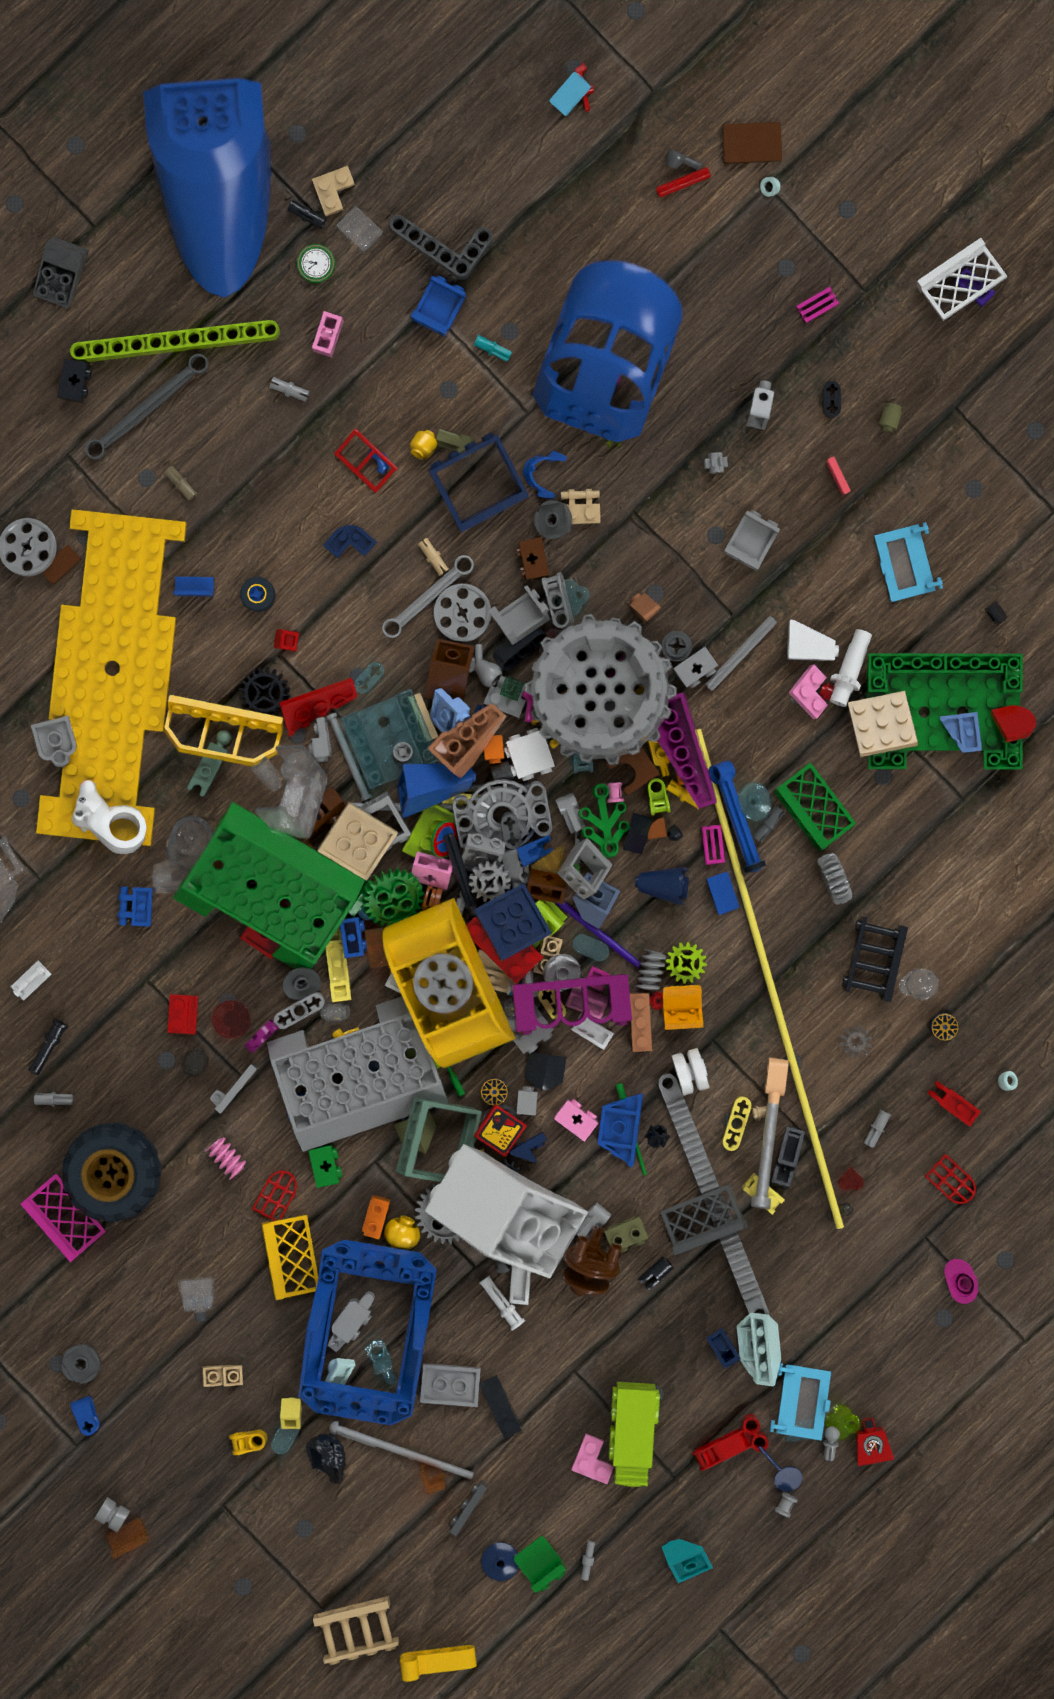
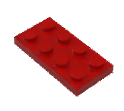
(515, 966)

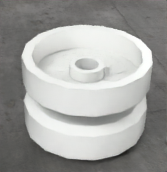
(690, 1071)

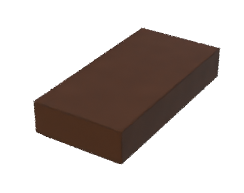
(62, 563)

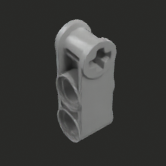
(554, 588)

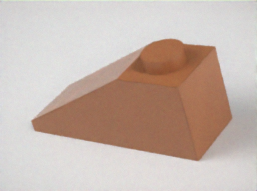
(644, 607)

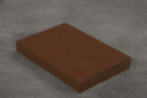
(752, 142)

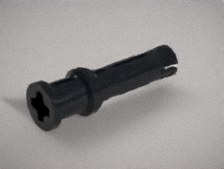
(51, 1039)

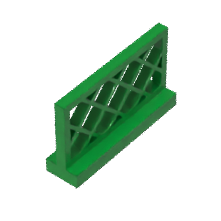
(799, 813)

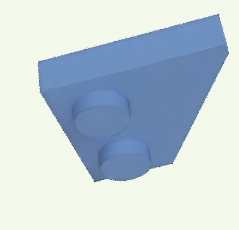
(964, 731)

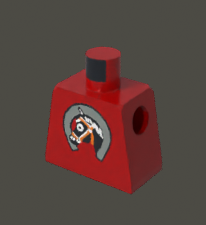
(872, 1444)

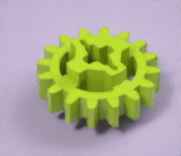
(678, 968)

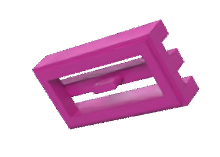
(831, 297)
(705, 844)

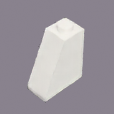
(809, 644)

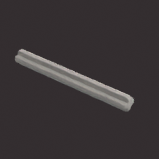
(737, 657)

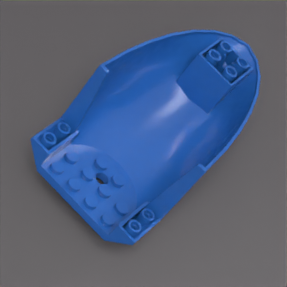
(212, 175)

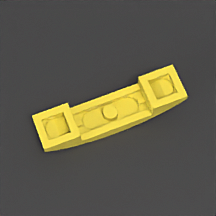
(338, 969)

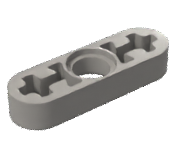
(309, 999)

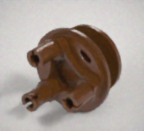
(590, 1265)

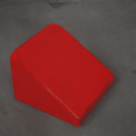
(286, 640)

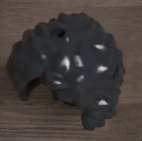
(327, 1456)

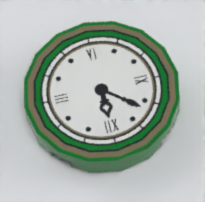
(316, 263)

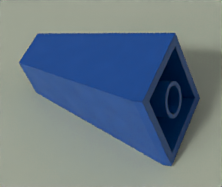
(428, 785)

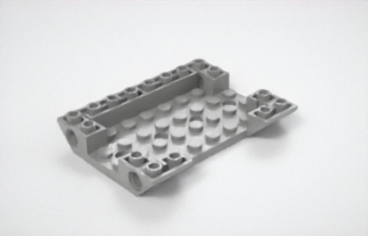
(364, 1096)

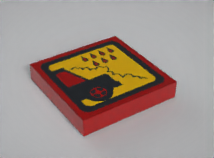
(500, 1130)

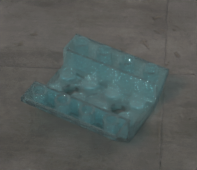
(375, 744)

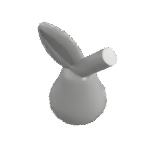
(488, 672)

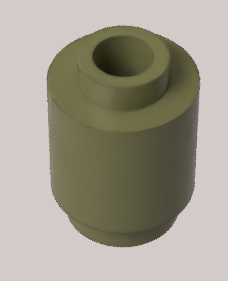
(890, 417)

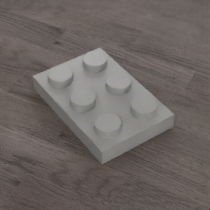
(450, 1385)

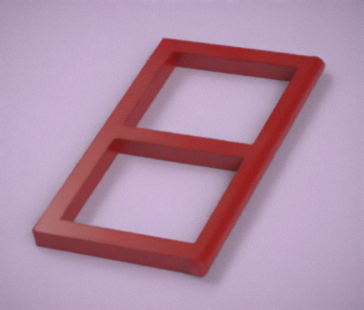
(357, 471)

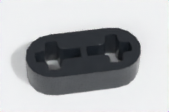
(836, 399)

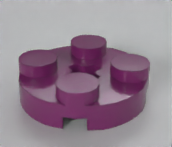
(261, 1036)

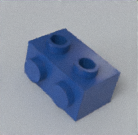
(352, 937)

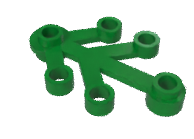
(604, 823)

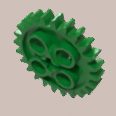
(392, 897)

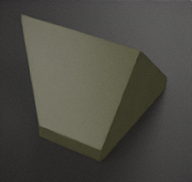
(427, 1134)

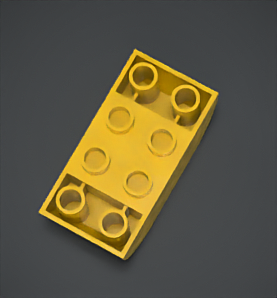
(477, 1023)

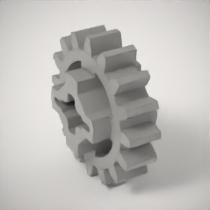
(484, 875)

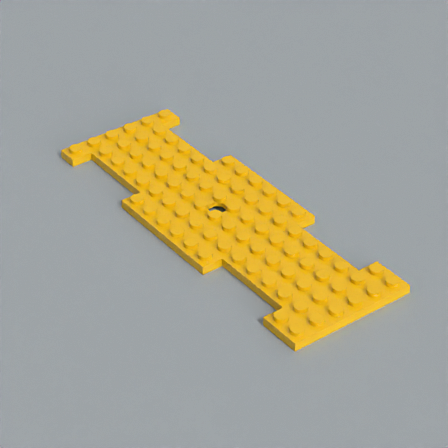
(121, 625)

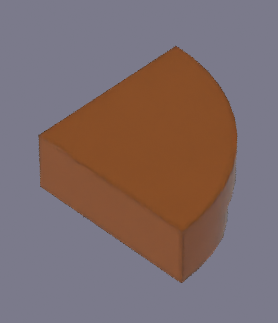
(657, 829)

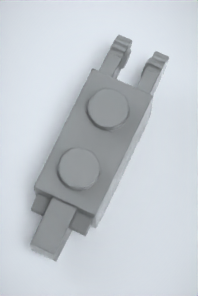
(350, 1319)

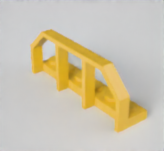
(227, 714)

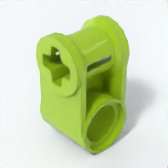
(658, 798)

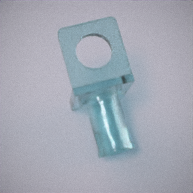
(382, 1363)

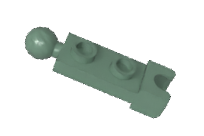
(209, 767)

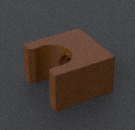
(642, 767)

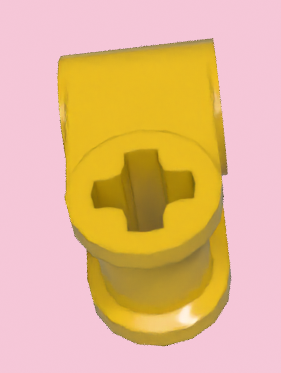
(244, 1442)

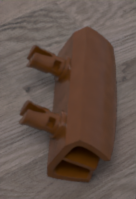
(328, 813)

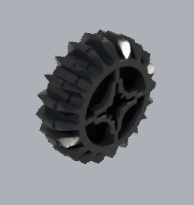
(252, 681)

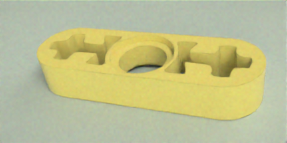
(744, 1120)

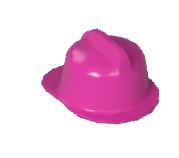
(961, 1281)

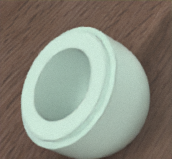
(776, 186)
(1003, 1083)

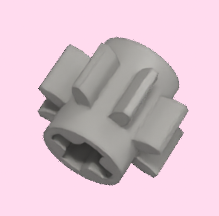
(715, 462)

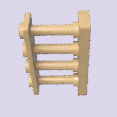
(343, 1615)

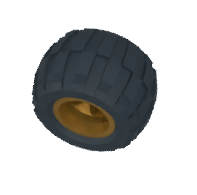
(88, 1190)

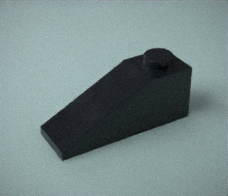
(501, 1407)

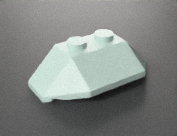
(760, 1347)

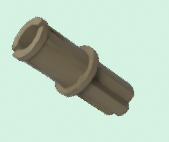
(180, 483)

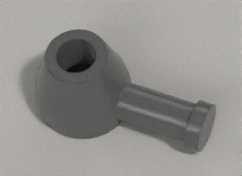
(675, 159)

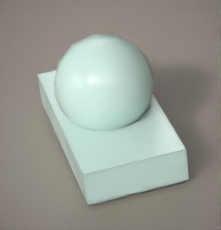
(339, 1370)

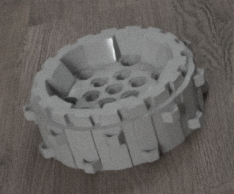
(561, 667)

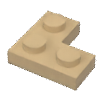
(328, 186)

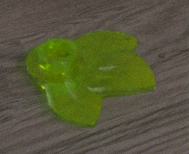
(840, 1420)

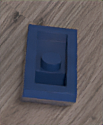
(524, 1149)
(723, 1348)

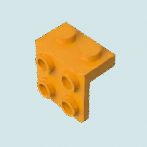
(682, 1007)

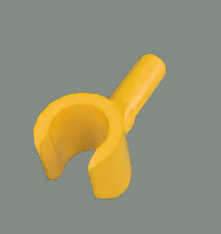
(338, 1033)

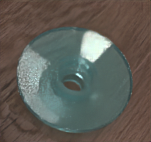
(760, 801)

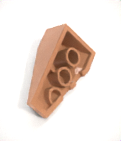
(465, 743)

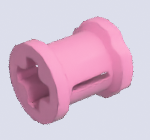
(615, 792)

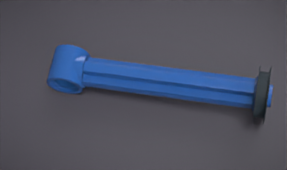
(722, 775)

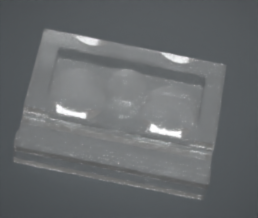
(359, 229)

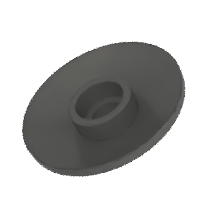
(300, 989)

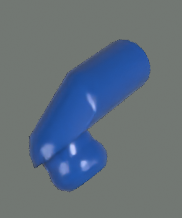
(382, 465)

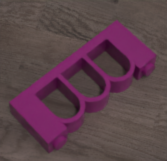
(618, 996)

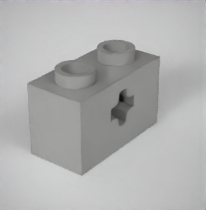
(700, 658)

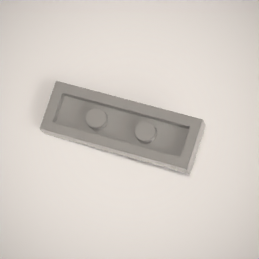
(222, 1100)

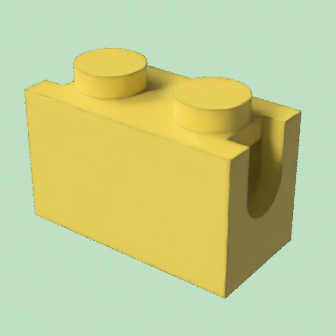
(775, 1197)

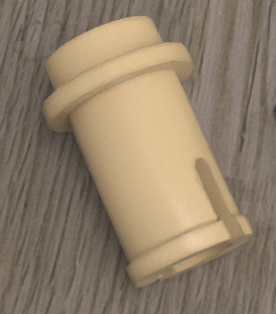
(759, 1112)

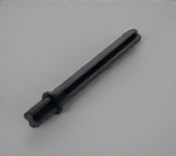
(461, 874)

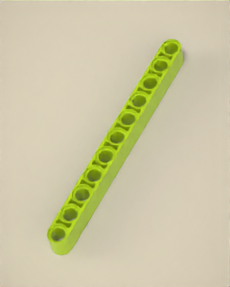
(166, 337)

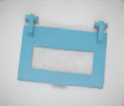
(905, 562)
(803, 1402)

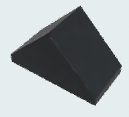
(637, 833)

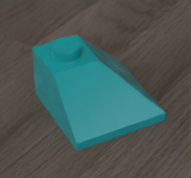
(686, 1559)

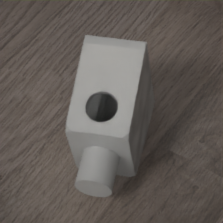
(760, 406)

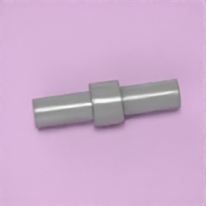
(587, 1560)

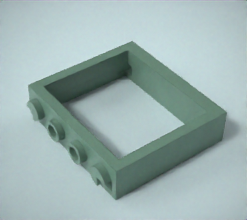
(415, 1129)

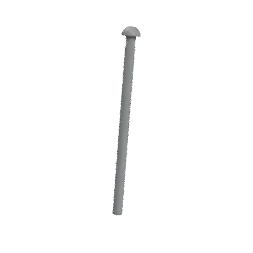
(334, 1429)

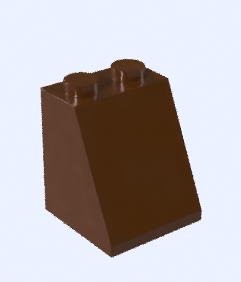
(449, 669)

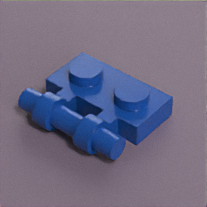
(141, 906)

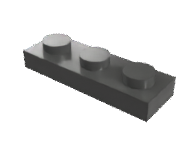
(467, 1507)

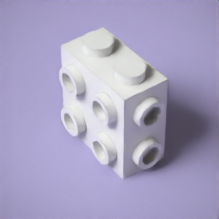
(529, 755)

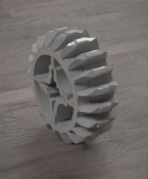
(834, 878)

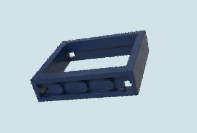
(493, 508)

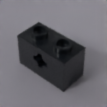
(70, 371)

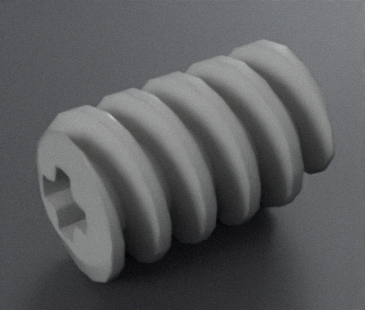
(651, 970)

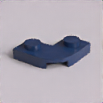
(347, 536)

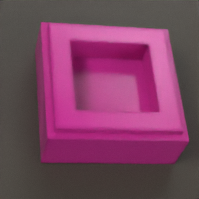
(594, 972)

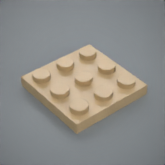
(882, 724)
(357, 841)

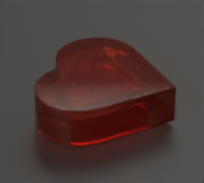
(851, 1179)

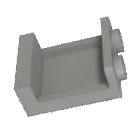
(752, 540)
(521, 616)

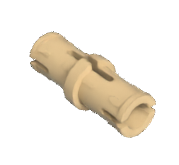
(433, 556)

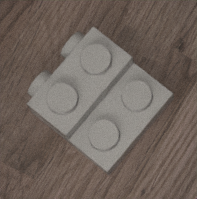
(321, 746)
(481, 849)
(528, 1042)

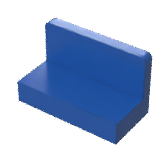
(194, 586)
(722, 893)

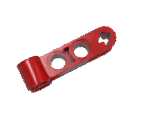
(731, 1444)

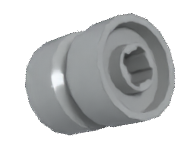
(112, 1515)

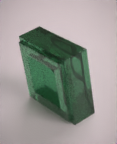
(511, 688)

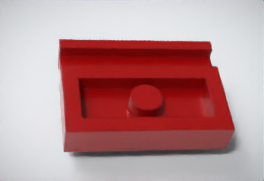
(182, 1014)

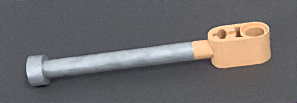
(774, 1087)

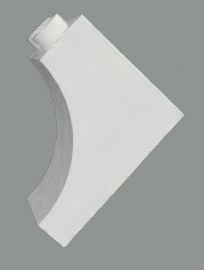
(504, 1212)

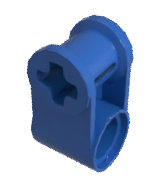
(85, 1413)

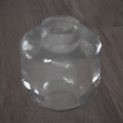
(335, 1013)

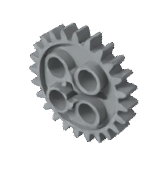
(427, 1221)

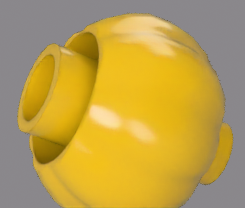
(402, 1233)

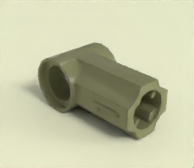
(453, 441)

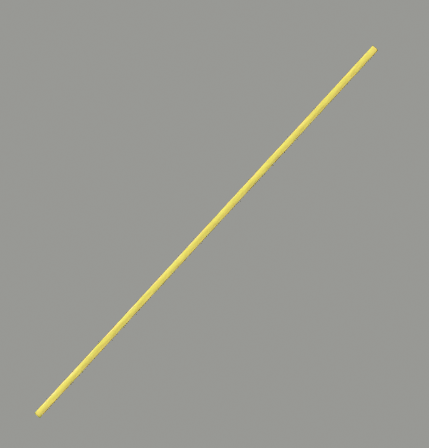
(774, 998)

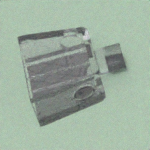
(198, 1295)

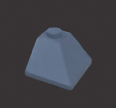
(597, 906)

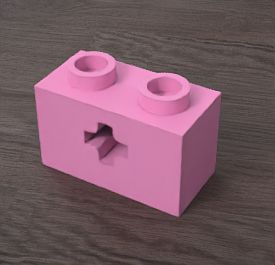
(327, 334)
(432, 870)
(582, 1129)

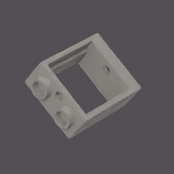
(381, 801)
(600, 866)

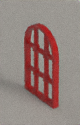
(950, 1173)
(276, 1186)

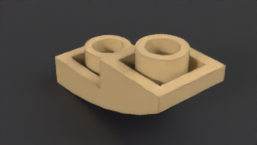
(548, 948)
(222, 1375)

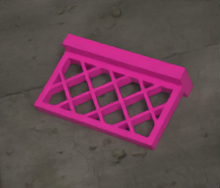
(53, 1231)

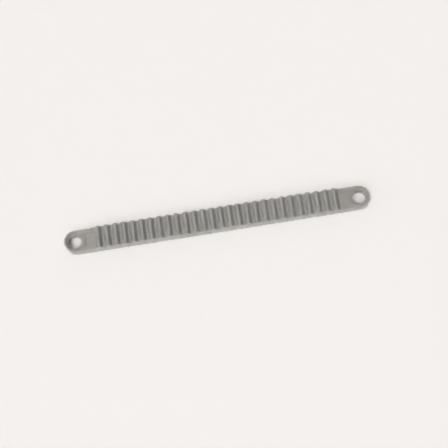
(707, 1182)

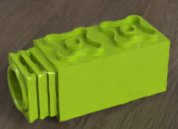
(632, 1435)

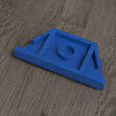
(620, 1127)

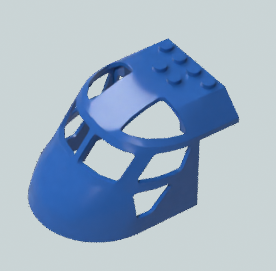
(627, 300)

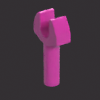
(528, 717)

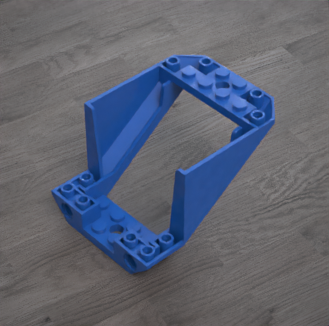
(360, 1260)

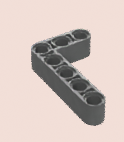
(440, 249)

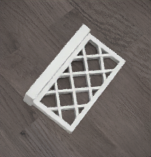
(955, 264)

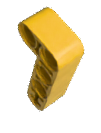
(436, 1661)

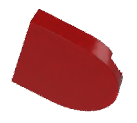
(1014, 722)

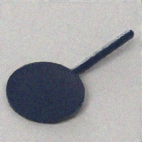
(786, 1478)

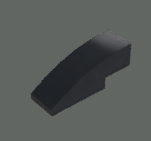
(787, 1158)

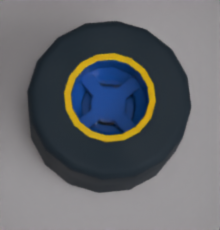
(257, 594)

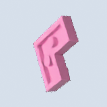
(805, 691)
(587, 1462)

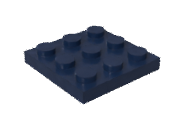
(512, 922)

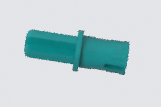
(492, 348)

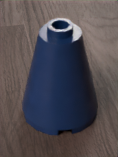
(664, 884)

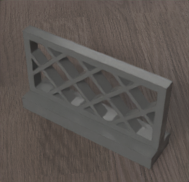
(705, 1236)

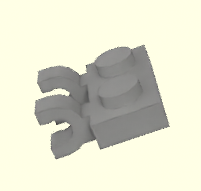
(503, 703)

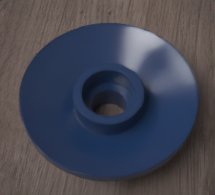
(497, 1552)

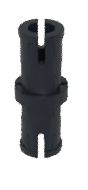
(307, 214)

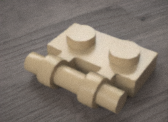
(583, 513)

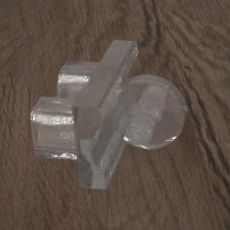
(268, 774)

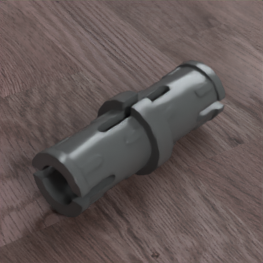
(768, 824)

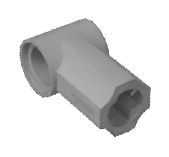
(569, 809)
(596, 1216)

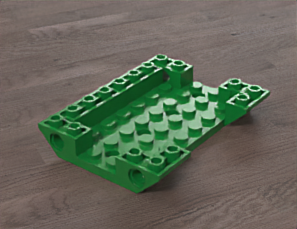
(942, 686)
(283, 871)

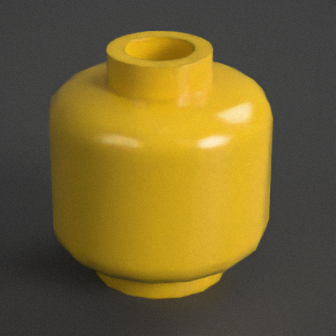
(423, 444)

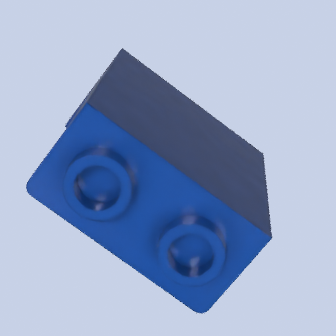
(439, 305)

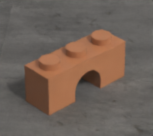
(640, 1022)

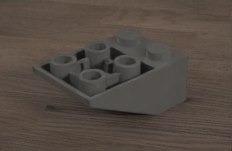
(60, 271)

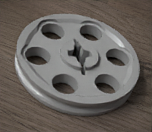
(30, 555)
(453, 610)
(451, 980)

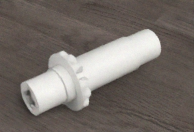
(846, 680)

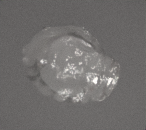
(919, 984)

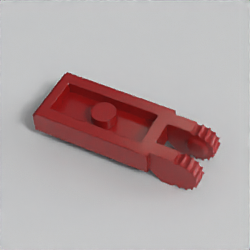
(956, 1104)

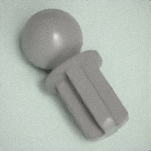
(832, 1435)

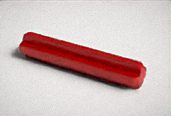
(683, 182)

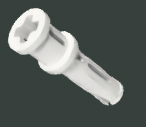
(507, 1311)

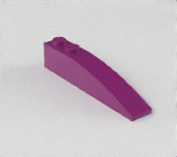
(684, 751)

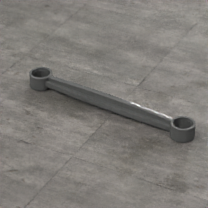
(147, 407)

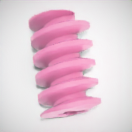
(226, 1157)

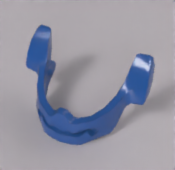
(529, 467)

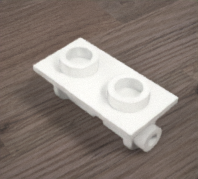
(30, 980)

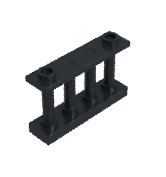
(889, 972)

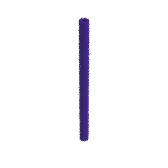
(601, 935)

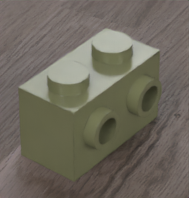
(627, 1233)

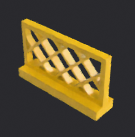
(274, 1259)

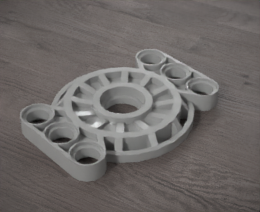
(521, 805)

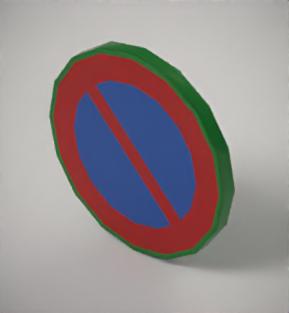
(437, 842)

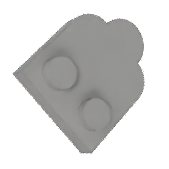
(55, 740)

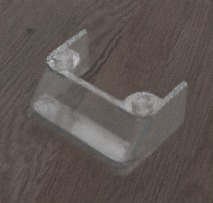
(301, 795)

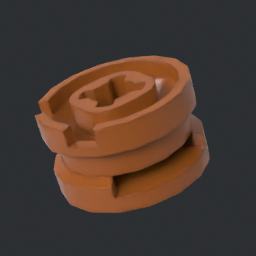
(435, 897)

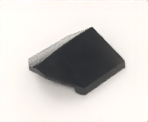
(545, 1070)

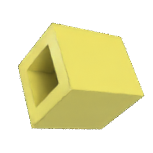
(290, 1413)

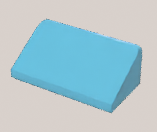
(570, 93)

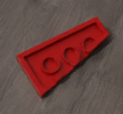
(305, 708)

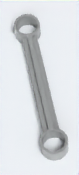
(428, 596)

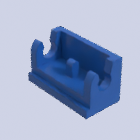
(533, 851)

